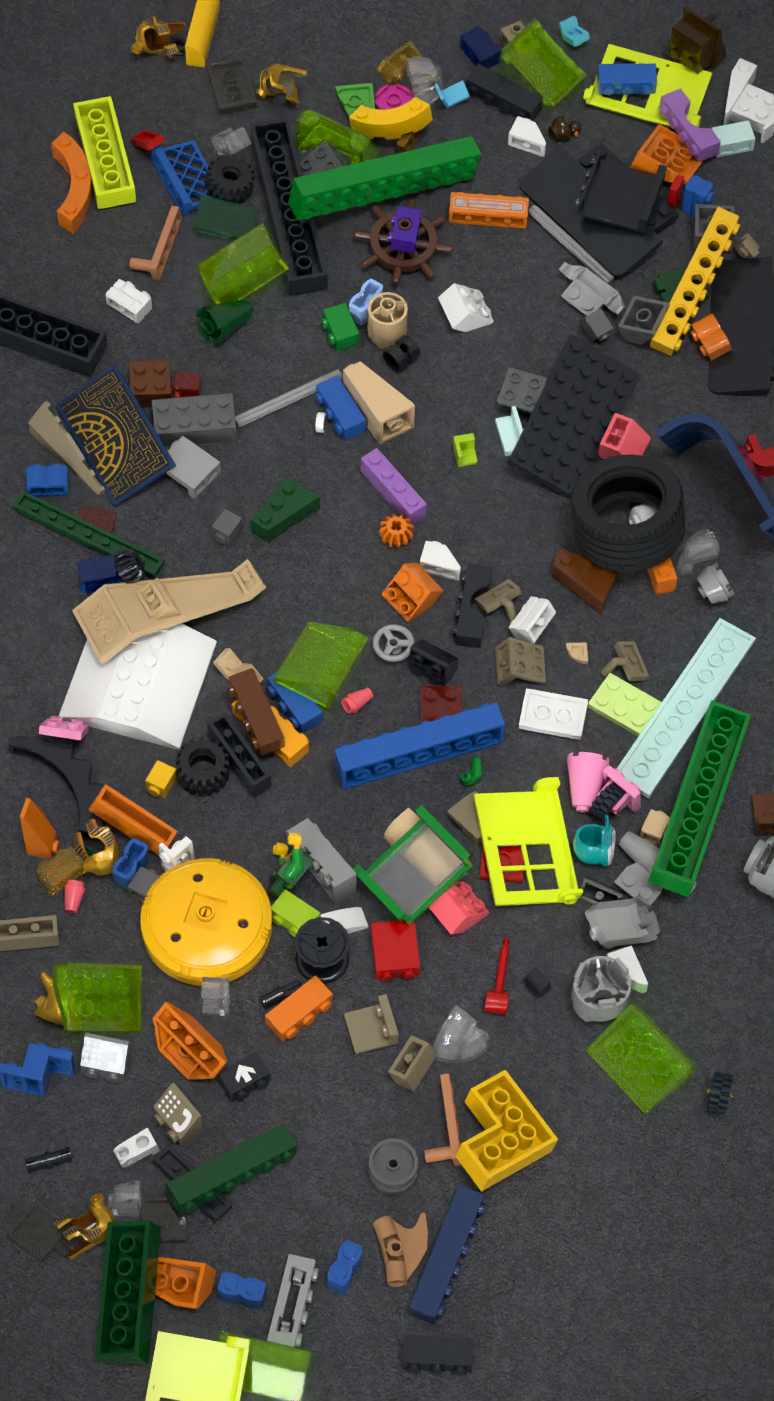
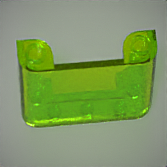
(543, 63)
(315, 128)

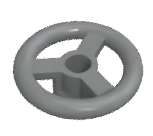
(392, 653)

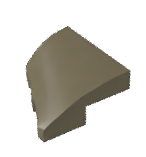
(465, 816)

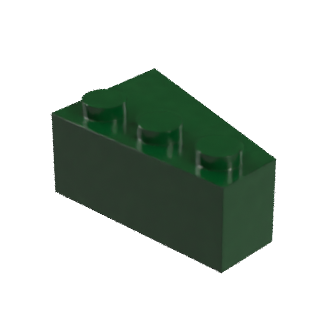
(283, 509)

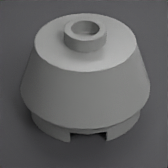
(714, 584)

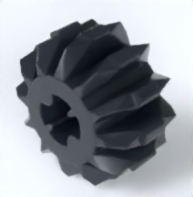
(129, 566)

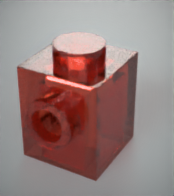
(186, 384)

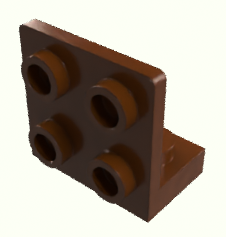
(763, 813)

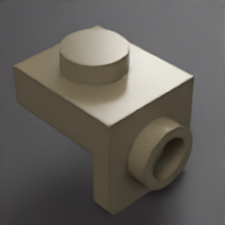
(747, 247)

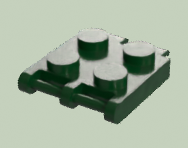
(668, 282)

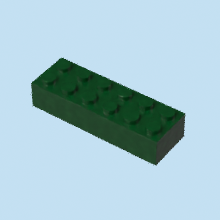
(128, 1293)

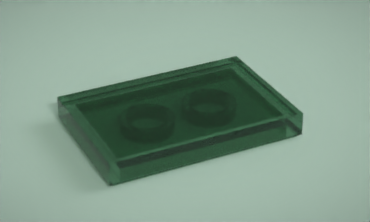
(224, 218)

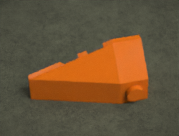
(38, 832)
(184, 1282)

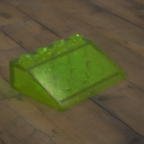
(242, 266)
(321, 661)
(98, 996)
(641, 1058)

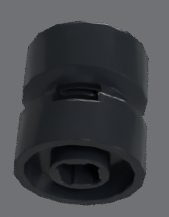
(401, 353)

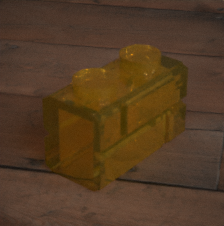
(57, 871)

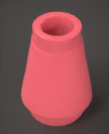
(356, 700)
(73, 895)

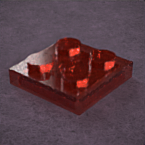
(439, 701)

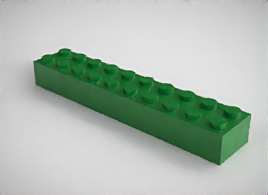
(384, 178)
(699, 799)

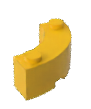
(391, 122)

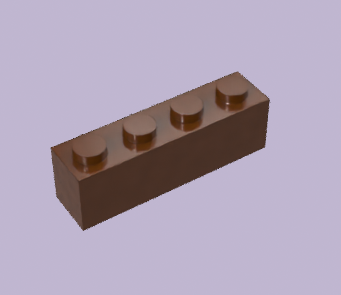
(256, 712)

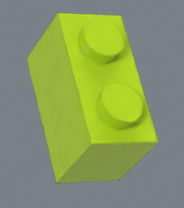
(292, 912)

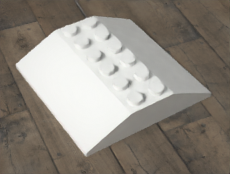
(144, 688)

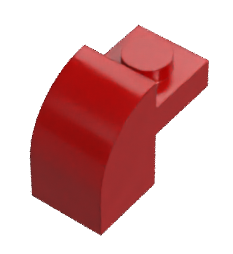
(761, 458)

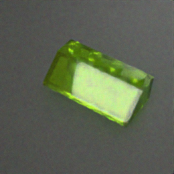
(274, 1369)

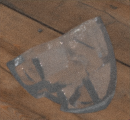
(423, 76)
(697, 548)
(460, 1038)

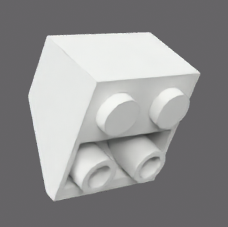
(465, 308)

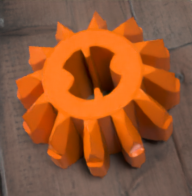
(396, 530)

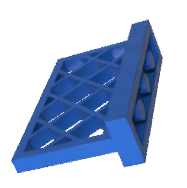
(173, 180)

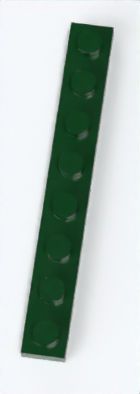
(82, 530)

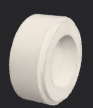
(320, 422)

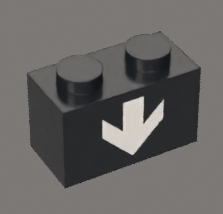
(244, 1077)

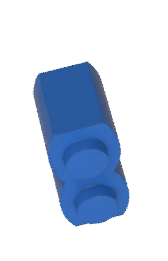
(47, 480)
(126, 867)
(347, 1263)
(247, 1291)

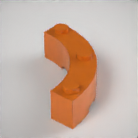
(79, 198)

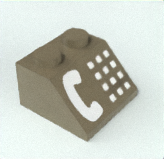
(177, 1116)

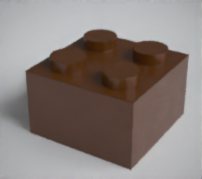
(150, 380)

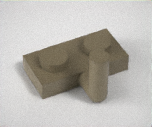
(498, 596)
(629, 659)

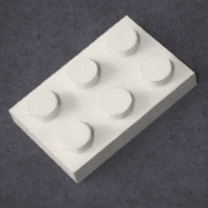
(553, 714)

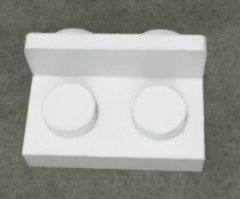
(179, 853)

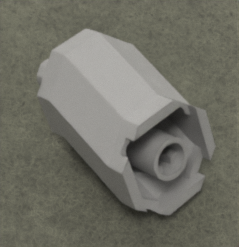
(622, 922)

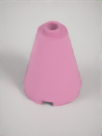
(585, 778)

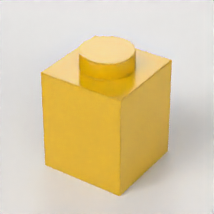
(160, 779)

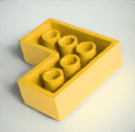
(512, 1133)

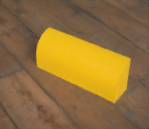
(201, 32)

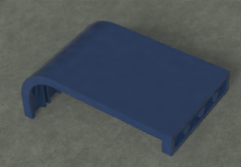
(694, 428)

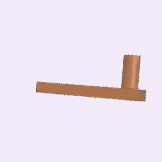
(157, 264)
(450, 1151)

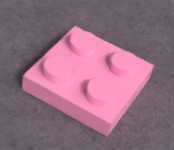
(67, 729)

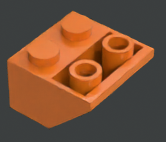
(412, 591)

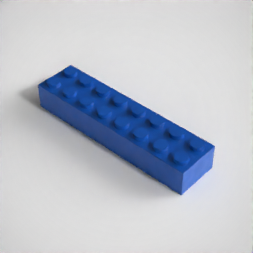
(419, 745)

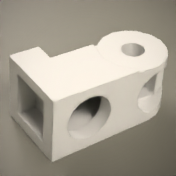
(136, 1148)

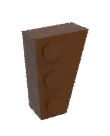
(585, 578)

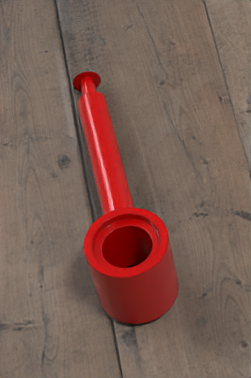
(497, 1000)

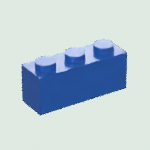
(627, 78)
(340, 408)
(301, 711)

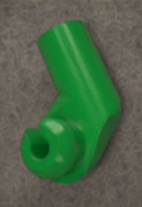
(475, 773)

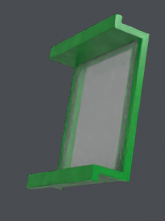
(416, 868)

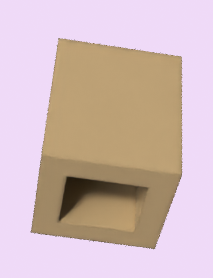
(654, 827)

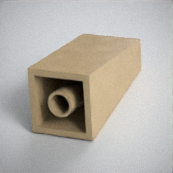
(383, 407)

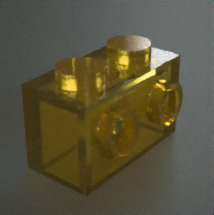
(394, 65)

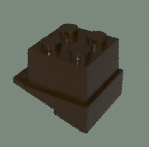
(696, 42)

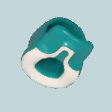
(595, 843)

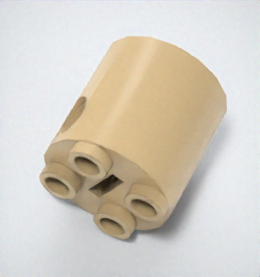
(387, 319)

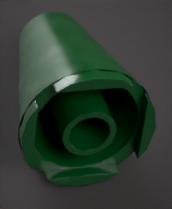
(222, 319)

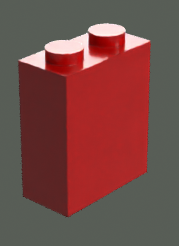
(395, 950)

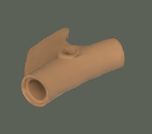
(410, 1246)

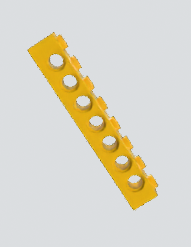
(723, 221)

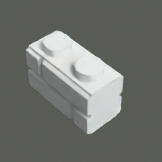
(129, 300)
(532, 619)

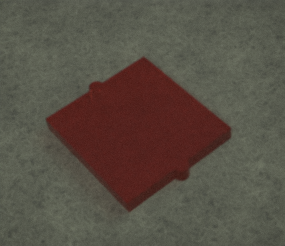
(99, 517)

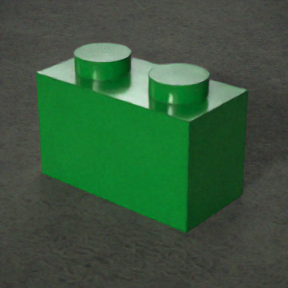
(340, 327)

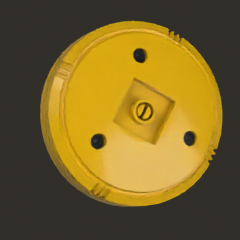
(206, 921)

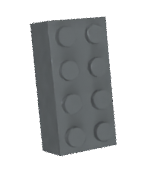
(196, 418)

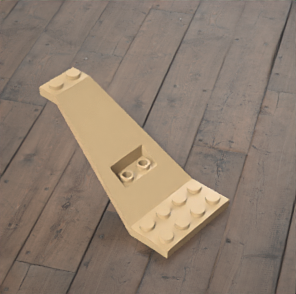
(128, 611)

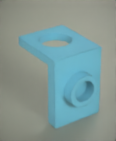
(453, 94)

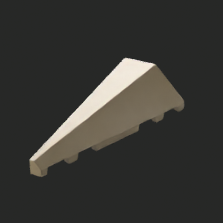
(53, 437)

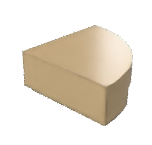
(578, 652)

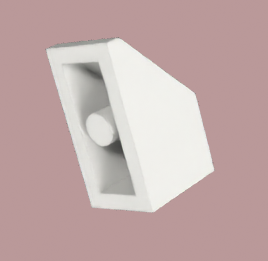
(527, 137)
(439, 561)
(630, 960)

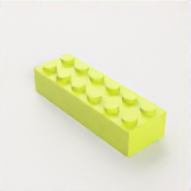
(104, 152)

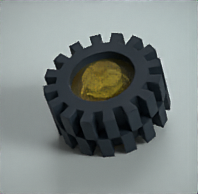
(720, 1092)

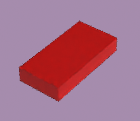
(147, 139)
(675, 192)

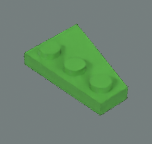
(355, 95)

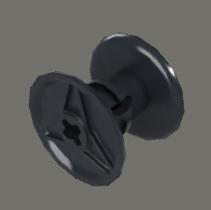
(322, 949)

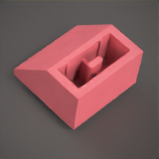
(623, 438)
(459, 908)

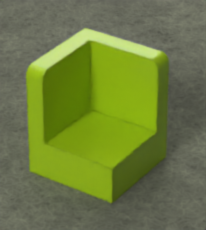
(464, 450)

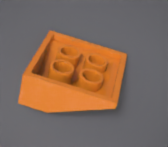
(666, 149)

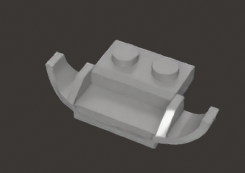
(589, 291)

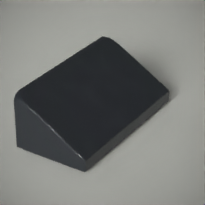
(599, 892)

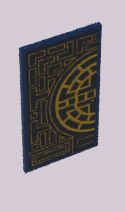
(115, 435)

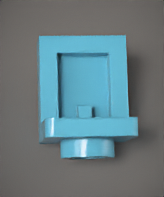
(572, 32)

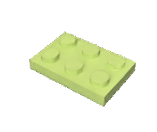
(624, 704)

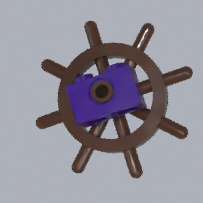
(404, 228)

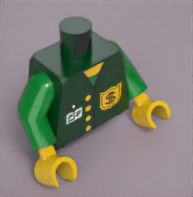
(290, 865)

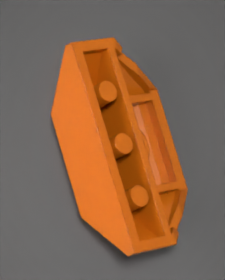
(187, 1043)

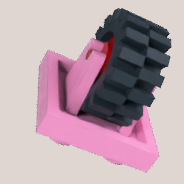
(615, 795)

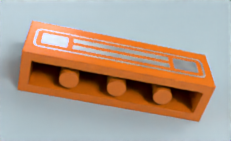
(488, 210)

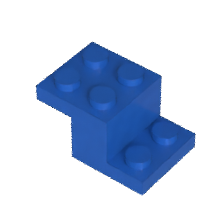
(37, 1069)

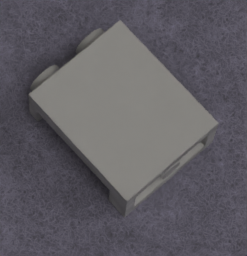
(194, 466)

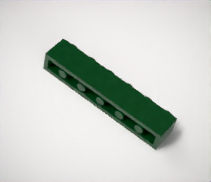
(231, 1169)

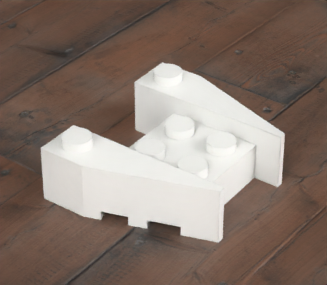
(749, 102)

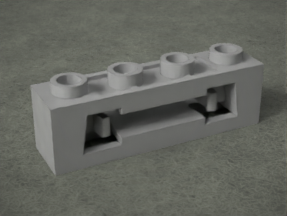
(301, 1268)

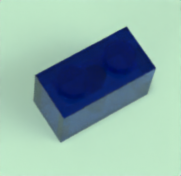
(480, 47)
(97, 572)

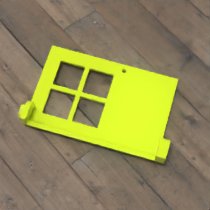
(668, 80)
(524, 821)
(197, 1368)

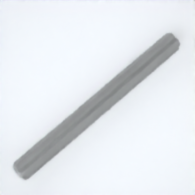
(570, 244)
(283, 400)

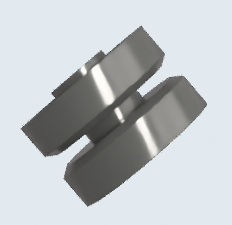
(394, 1154)

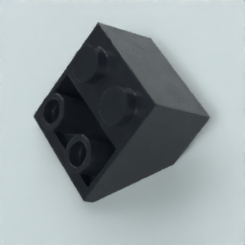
(432, 662)

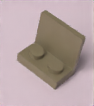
(519, 660)
(372, 1026)

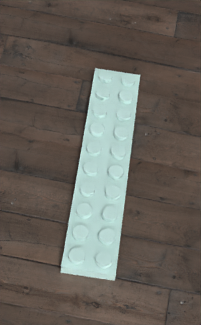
(685, 706)

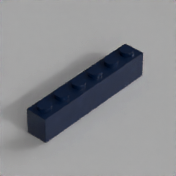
(446, 1255)

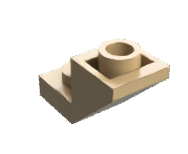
(230, 664)

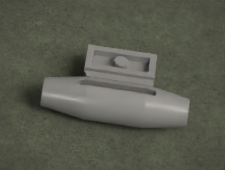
(635, 877)

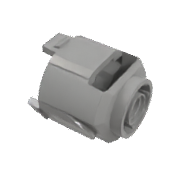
(761, 866)
(605, 979)

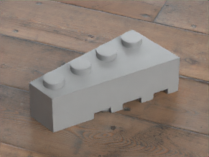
(329, 867)

